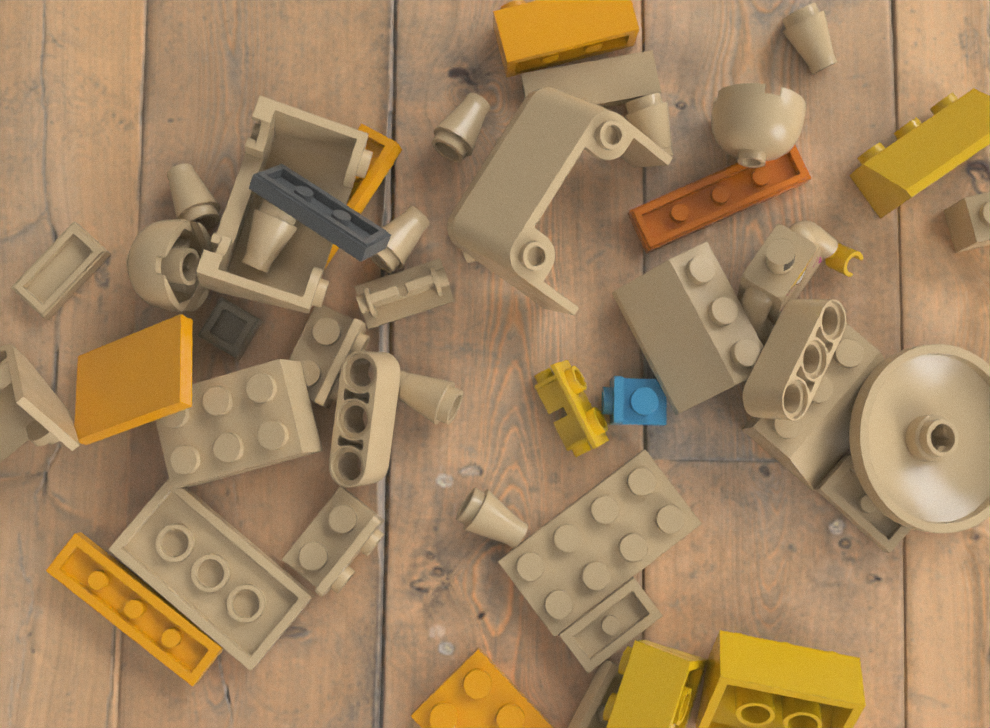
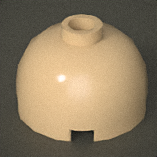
(756, 123)
(165, 264)

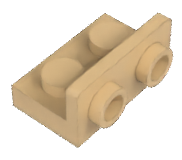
(324, 347)
(334, 541)

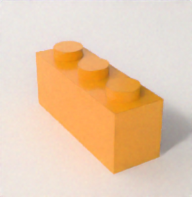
(561, 31)

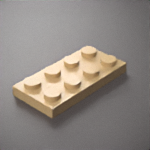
(599, 542)
(211, 573)

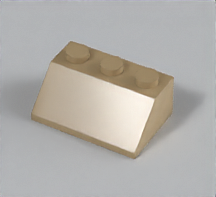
(690, 327)
(822, 435)

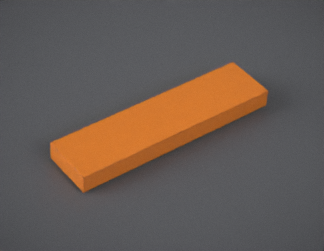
(715, 199)

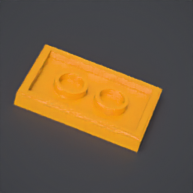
(134, 380)

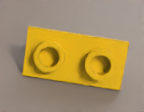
(567, 392)

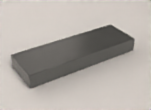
(320, 211)

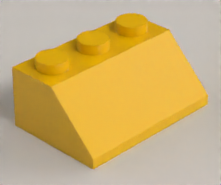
(924, 151)
(778, 686)
(655, 687)

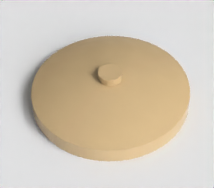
(925, 438)

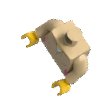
(785, 268)

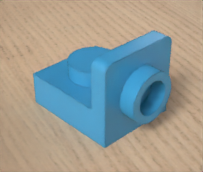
(634, 402)

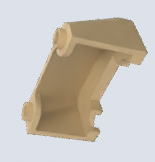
(319, 152)

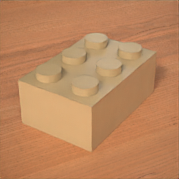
(240, 424)

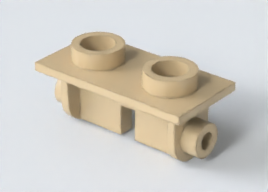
(404, 293)

